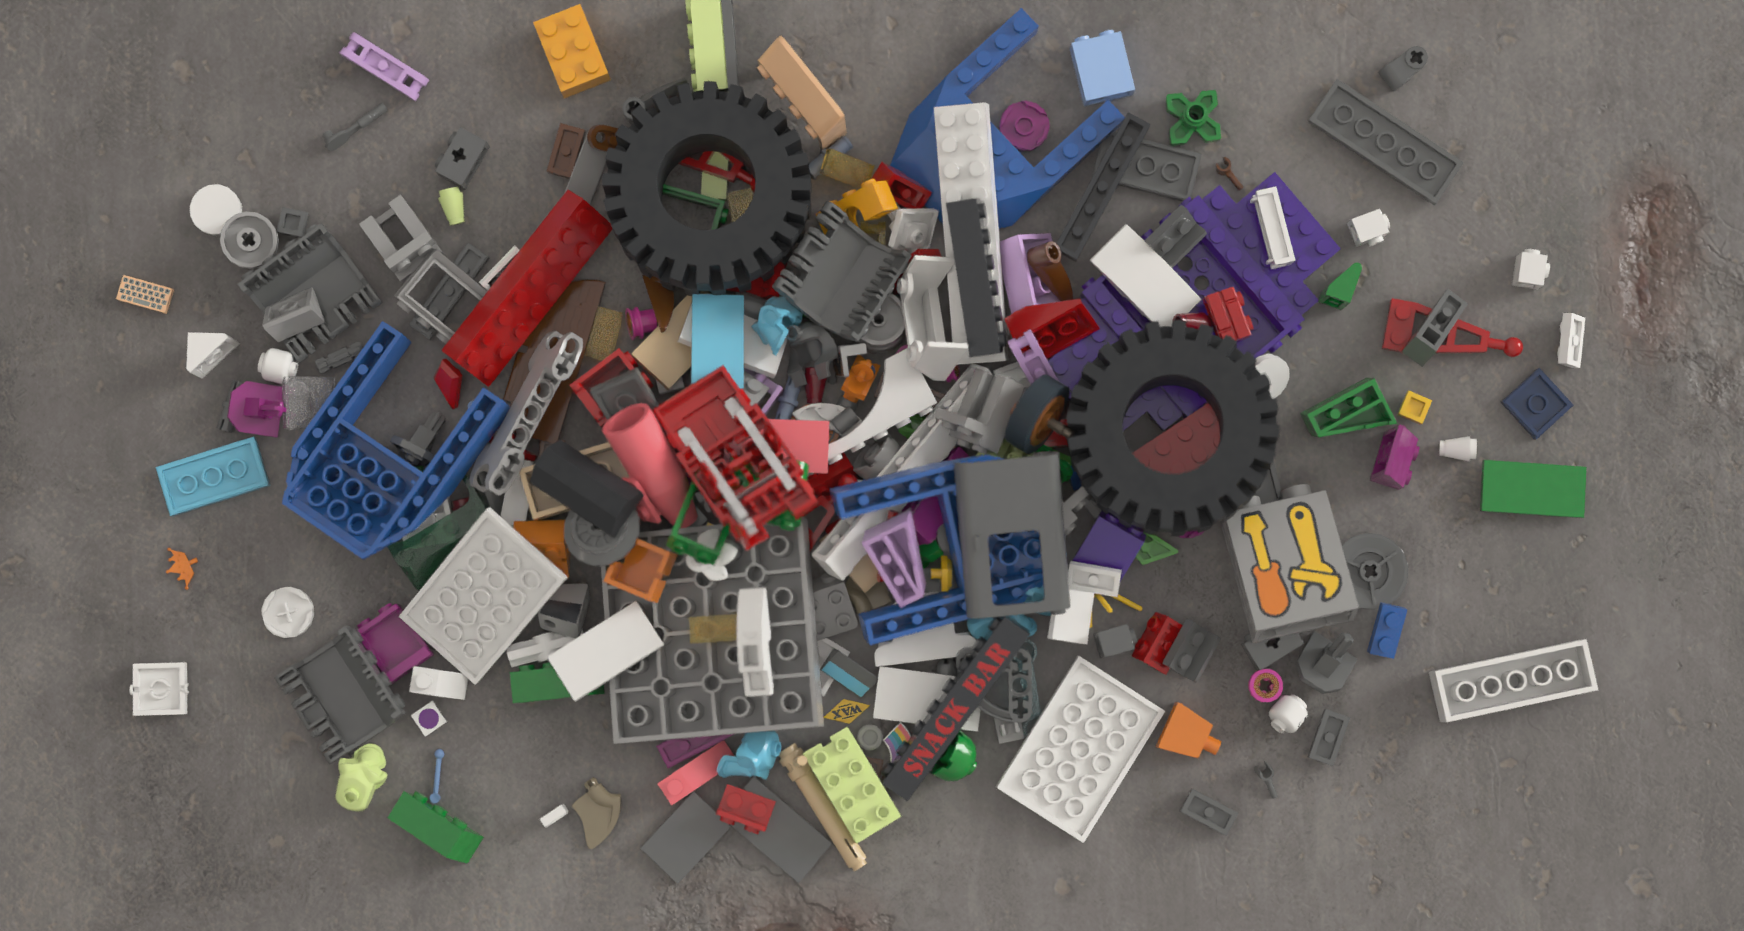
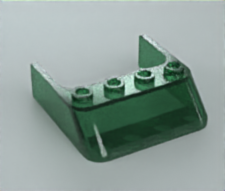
(429, 548)

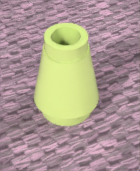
(452, 204)

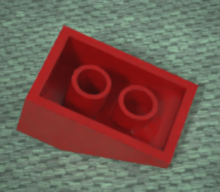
(1053, 324)

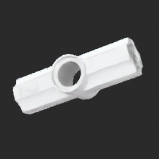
(537, 648)

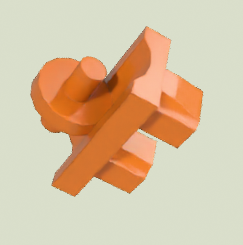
(860, 379)

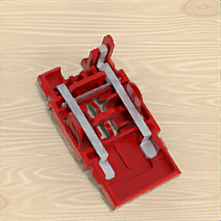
(710, 418)

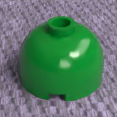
(956, 760)

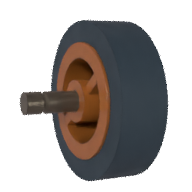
(1038, 415)

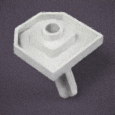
(912, 228)

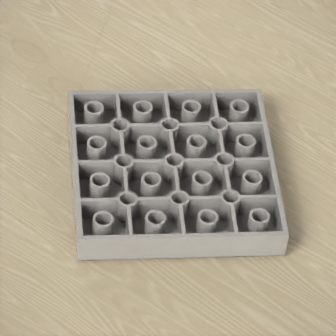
(698, 687)

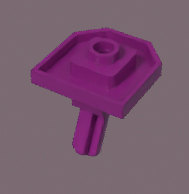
(256, 408)

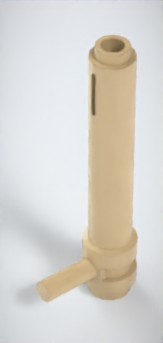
(809, 785)

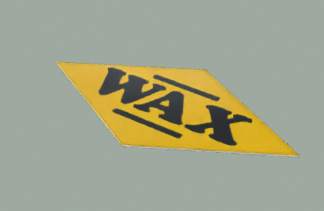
(846, 711)

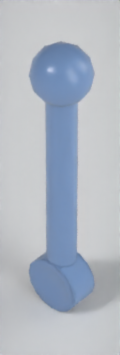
(435, 797)

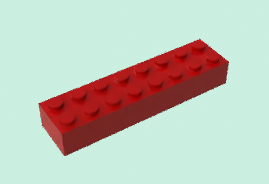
(528, 288)

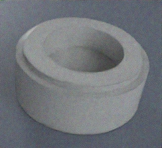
(869, 737)

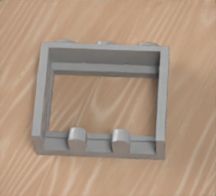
(425, 318)

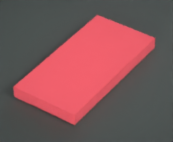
(804, 438)

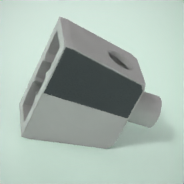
(566, 610)

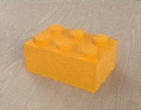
(571, 51)

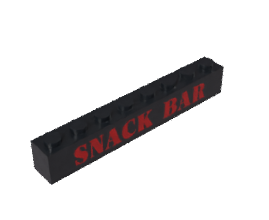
(954, 706)

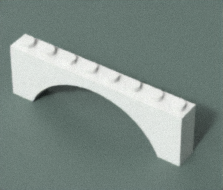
(901, 396)

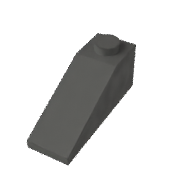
(1434, 328)

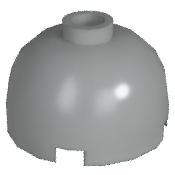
(875, 458)

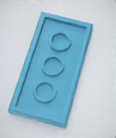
(717, 336)
(212, 476)

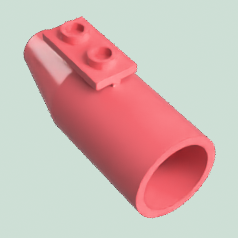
(650, 464)

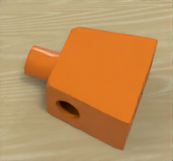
(1187, 733)

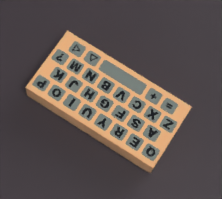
(145, 294)

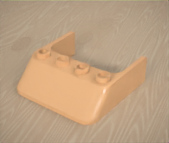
(803, 92)

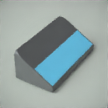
(848, 673)

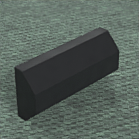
(585, 487)

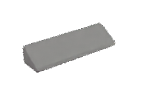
(587, 171)

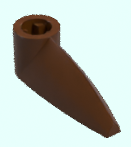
(1046, 264)
(661, 300)

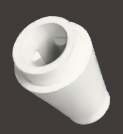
(1459, 448)

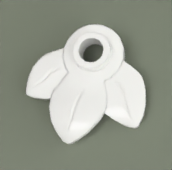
(718, 571)

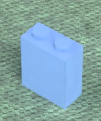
(1102, 67)

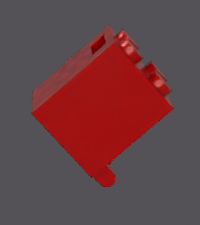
(602, 372)

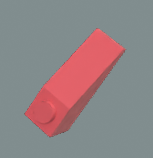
(694, 773)

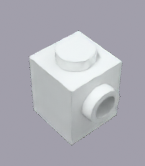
(1369, 228)
(1530, 269)

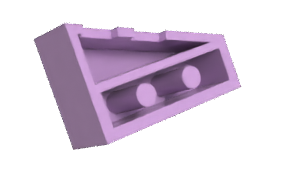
(897, 557)

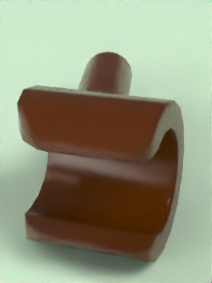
(1229, 174)

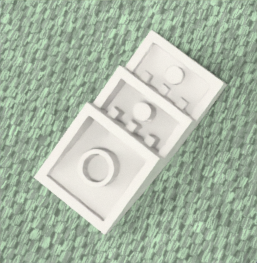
(1144, 277)
(908, 693)

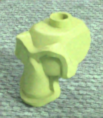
(360, 777)

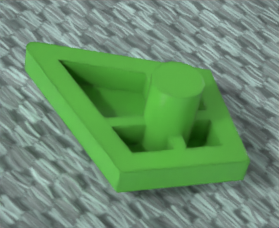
(1154, 549)

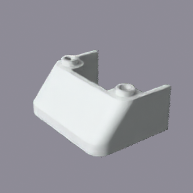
(923, 317)

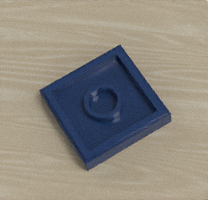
(1537, 403)

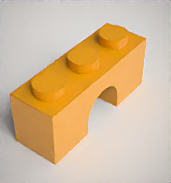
(872, 200)

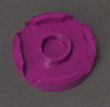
(1025, 125)

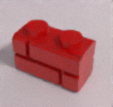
(1227, 314)

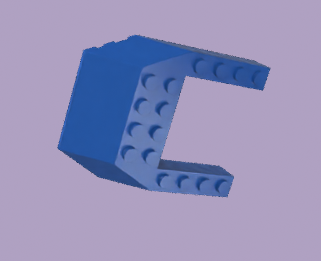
(1016, 180)
(360, 487)
(1012, 556)

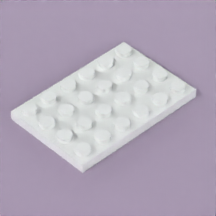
(482, 596)
(1080, 749)

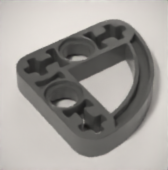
(1002, 713)

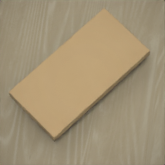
(662, 353)

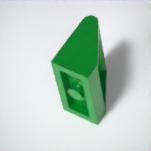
(1341, 290)

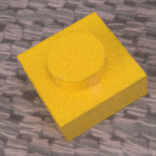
(1414, 407)

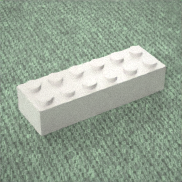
(1513, 680)

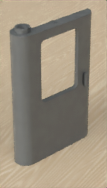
(1007, 499)

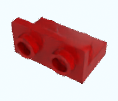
(1157, 641)
(745, 808)

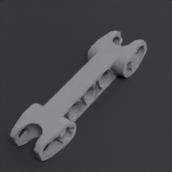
(504, 455)

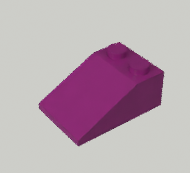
(1395, 457)

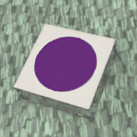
(429, 718)

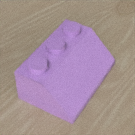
(1020, 280)

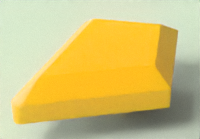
(943, 573)

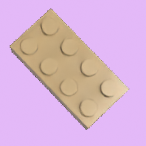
(544, 506)

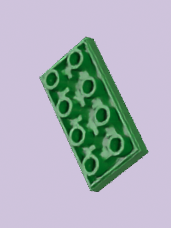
(1533, 489)

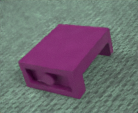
(394, 642)

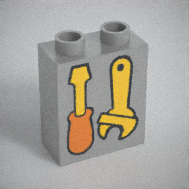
(1289, 564)

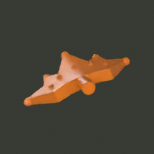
(182, 566)

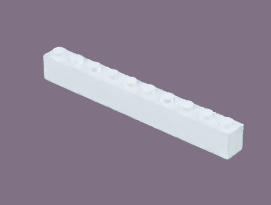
(927, 445)

